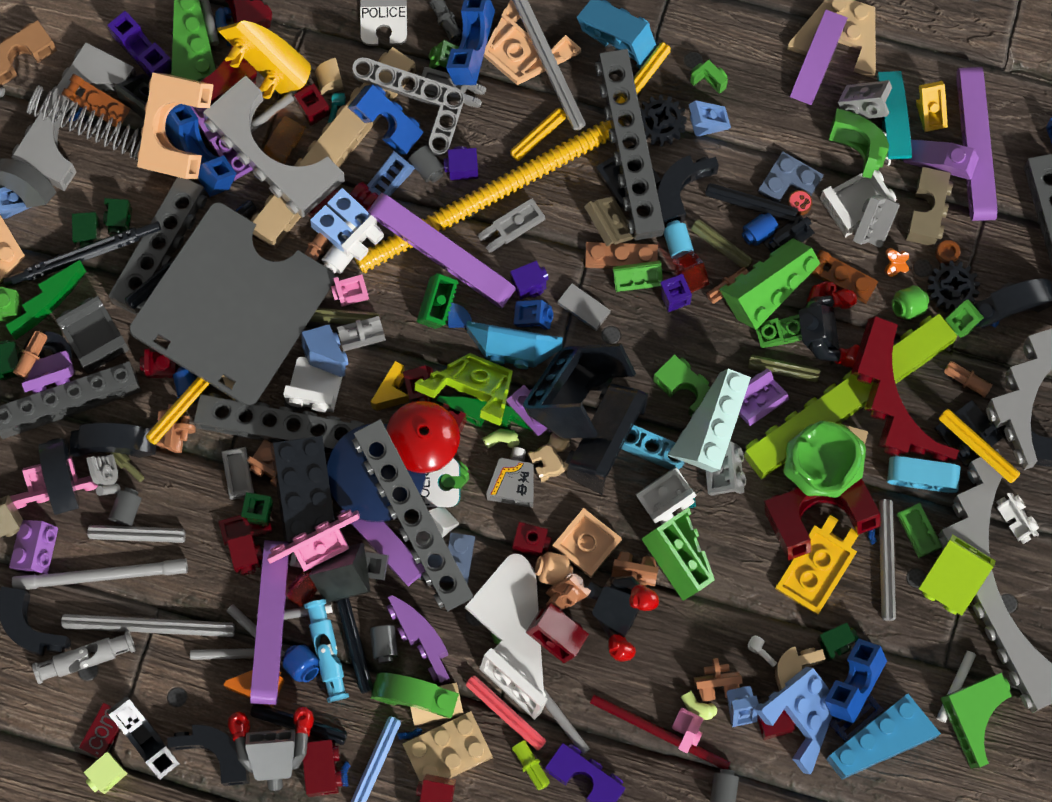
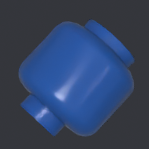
(301, 663)

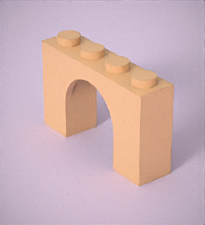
(155, 149)

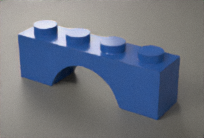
(466, 61)
(183, 130)

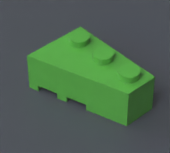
(679, 555)

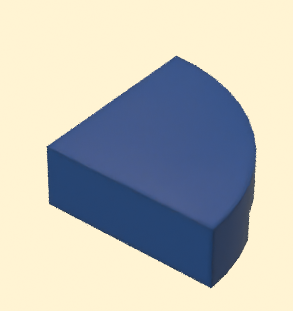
(458, 316)

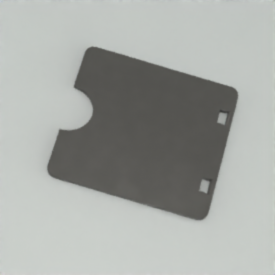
(231, 306)

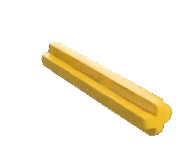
(538, 134)

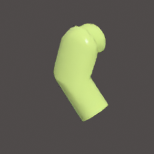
(501, 435)

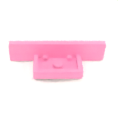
(37, 488)
(318, 545)

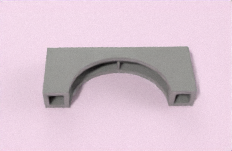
(41, 139)
(298, 185)

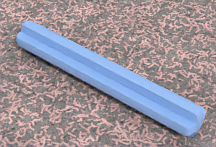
(376, 760)

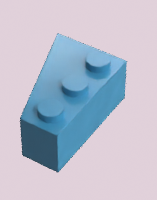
(618, 28)

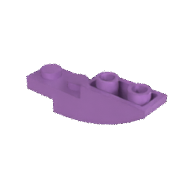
(219, 148)
(417, 629)

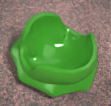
(825, 459)

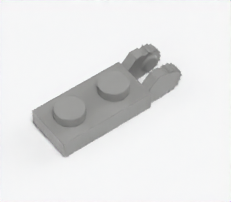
(445, 78)
(513, 224)

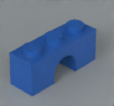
(402, 130)
(865, 667)

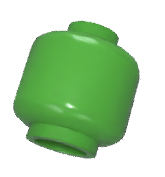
(910, 302)

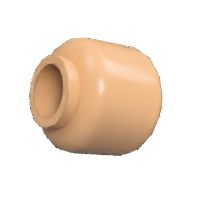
(552, 568)

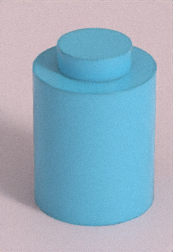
(677, 239)

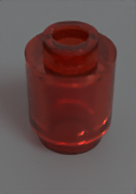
(302, 589)

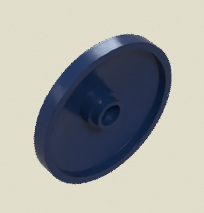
(355, 487)

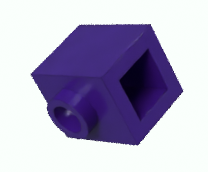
(461, 163)
(529, 280)

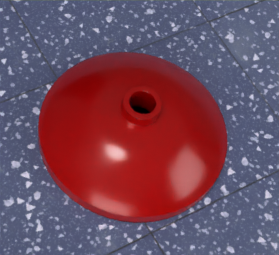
(428, 451)

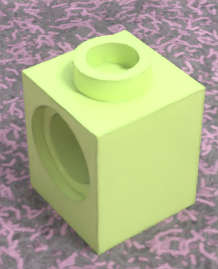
(104, 773)

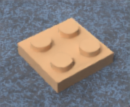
(587, 542)

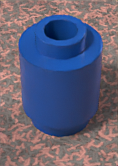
(759, 229)
(182, 380)

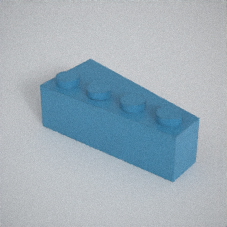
(890, 734)

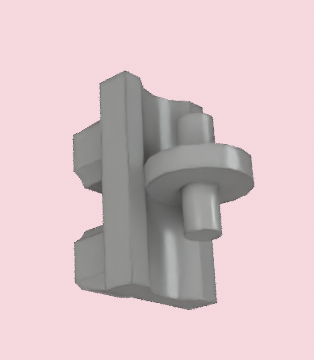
(361, 333)

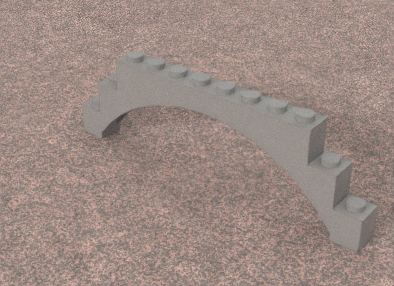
(1027, 665)

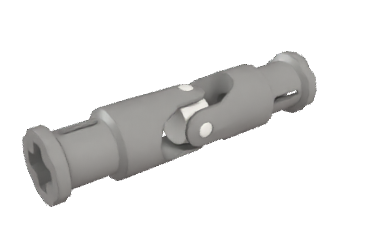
(79, 658)

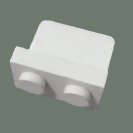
(312, 387)
(666, 496)

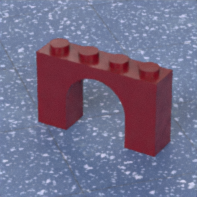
(786, 511)

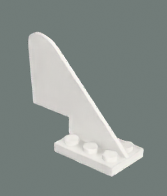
(507, 609)

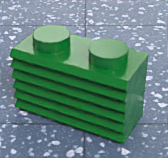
(437, 301)

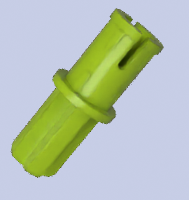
(531, 765)

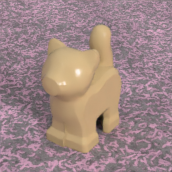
(548, 456)

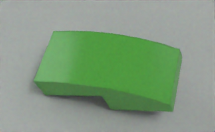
(779, 332)

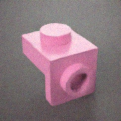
(350, 290)
(689, 725)

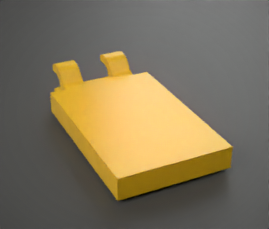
(815, 575)

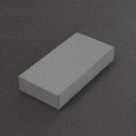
(584, 307)
(237, 472)

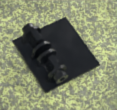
(979, 423)

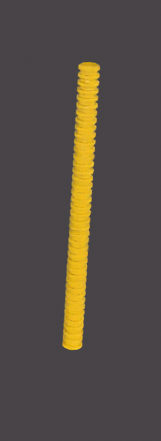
(495, 190)

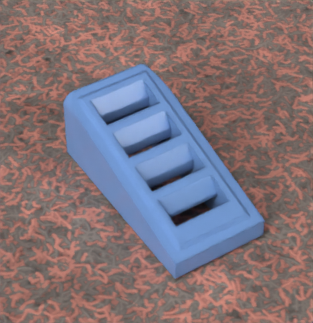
(383, 172)

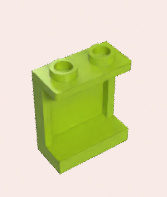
(957, 575)

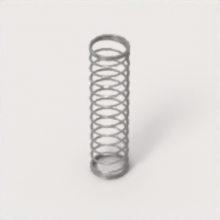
(33, 106)

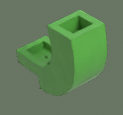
(862, 136)
(412, 692)

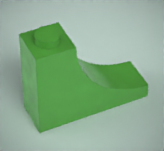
(970, 711)

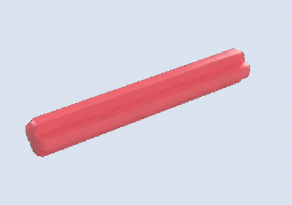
(505, 713)

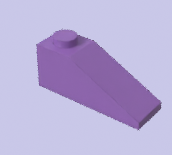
(945, 157)

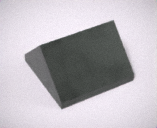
(134, 93)
(342, 575)

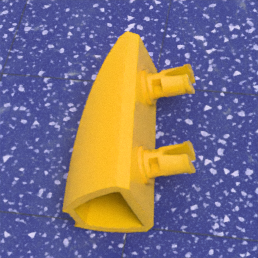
(269, 54)

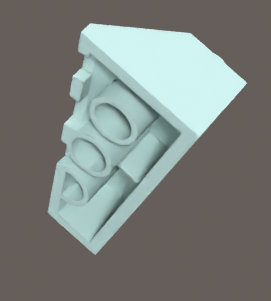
(712, 424)

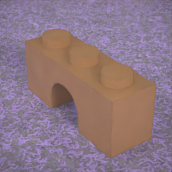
(29, 40)

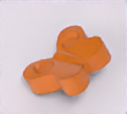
(897, 262)

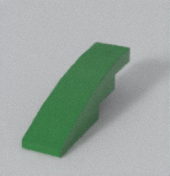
(53, 294)
(473, 407)

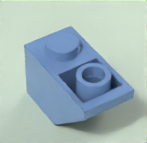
(323, 350)

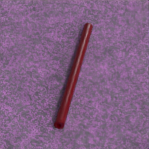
(657, 731)

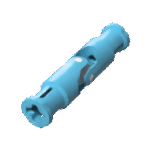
(329, 663)

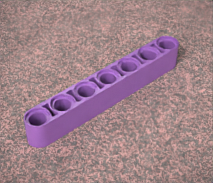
(976, 135)
(441, 250)
(269, 627)

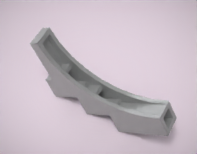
(1015, 408)

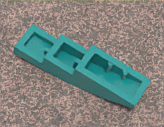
(897, 121)

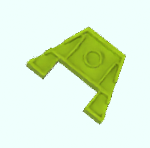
(477, 378)

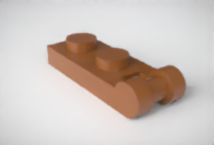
(95, 99)
(844, 276)

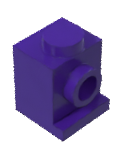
(675, 293)

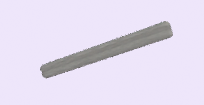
(887, 565)

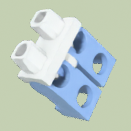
(347, 225)

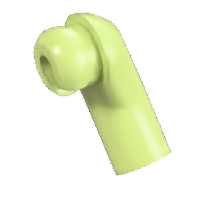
(703, 710)

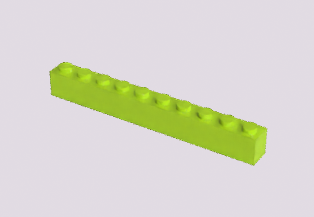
(850, 395)

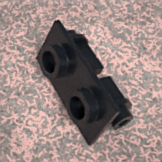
(798, 230)

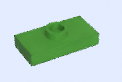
(637, 276)
(919, 530)

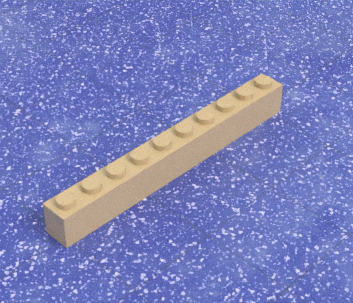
(337, 143)

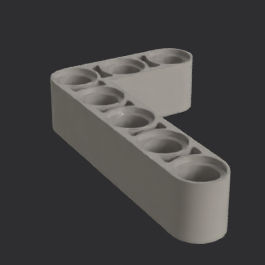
(417, 93)

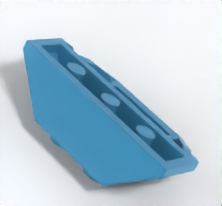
(512, 345)

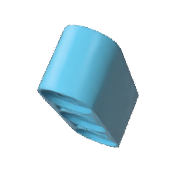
(658, 457)
(923, 474)

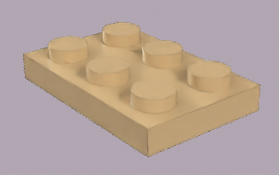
(448, 748)

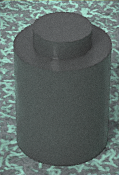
(427, 164)
(125, 507)
(384, 644)
(724, 786)

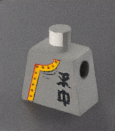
(513, 480)

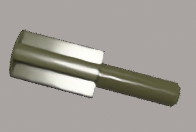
(123, 461)

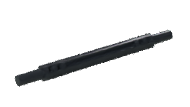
(82, 253)

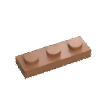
(603, 256)

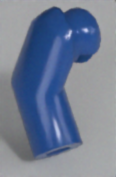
(221, 16)

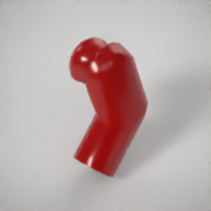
(822, 289)

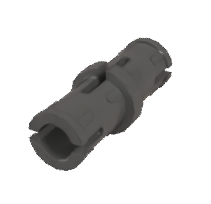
(446, 20)

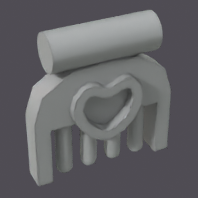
(104, 474)

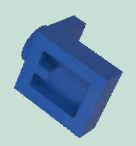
(533, 314)

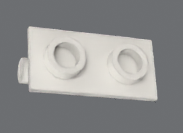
(1014, 508)

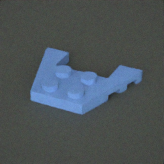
(805, 705)

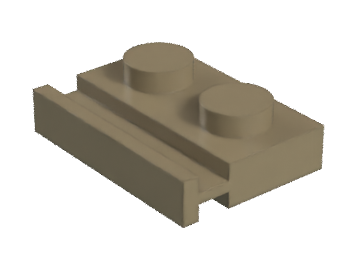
(609, 220)

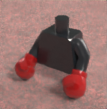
(820, 329)
(617, 610)

